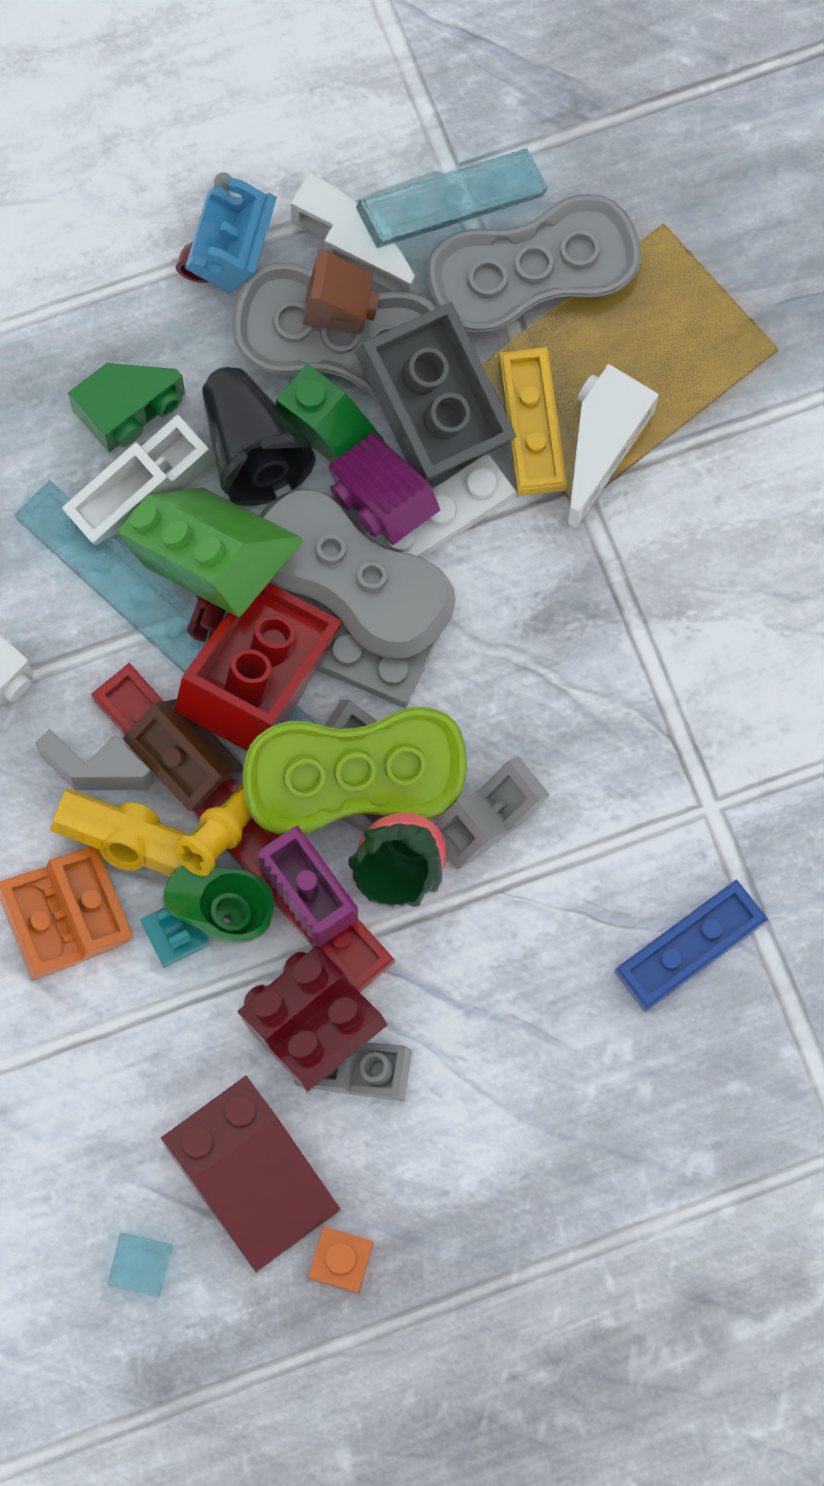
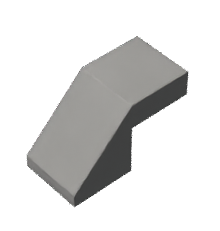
(109, 769)
(491, 813)

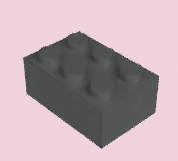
(435, 392)

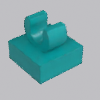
(172, 937)

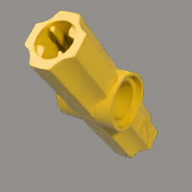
(124, 834)

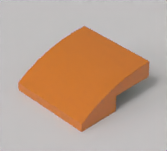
(64, 912)

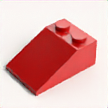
(256, 666)

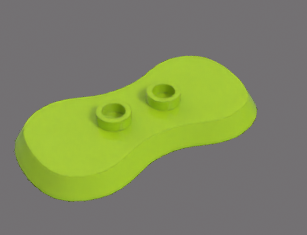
(325, 773)

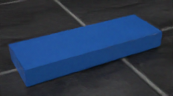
(690, 945)

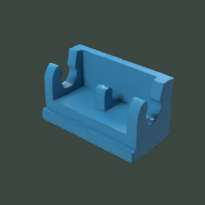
(230, 235)

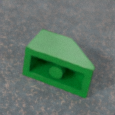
(324, 414)

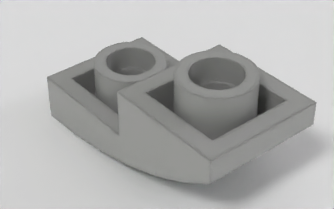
(371, 1071)

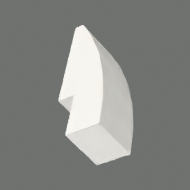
(334, 217)
(158, 466)

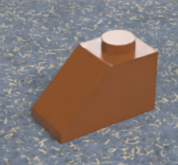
(339, 295)

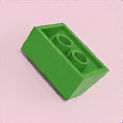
(208, 545)

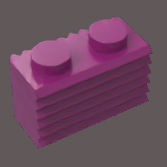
(383, 489)
(307, 886)

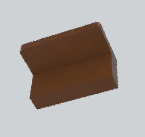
(182, 754)

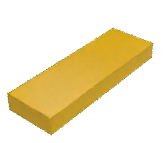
(534, 418)

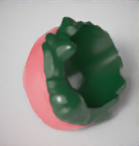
(399, 860)

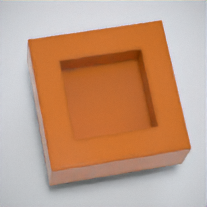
(340, 1260)

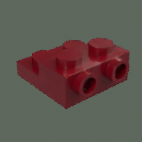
(310, 1017)

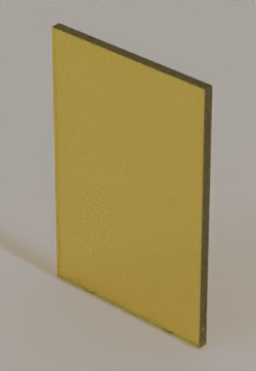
(662, 329)

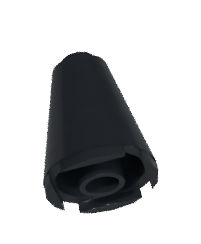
(252, 439)

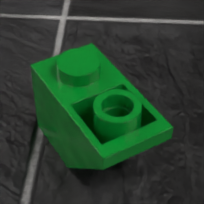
(123, 399)

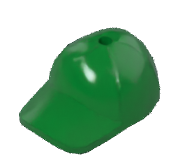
(220, 895)

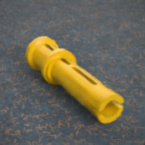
(218, 831)

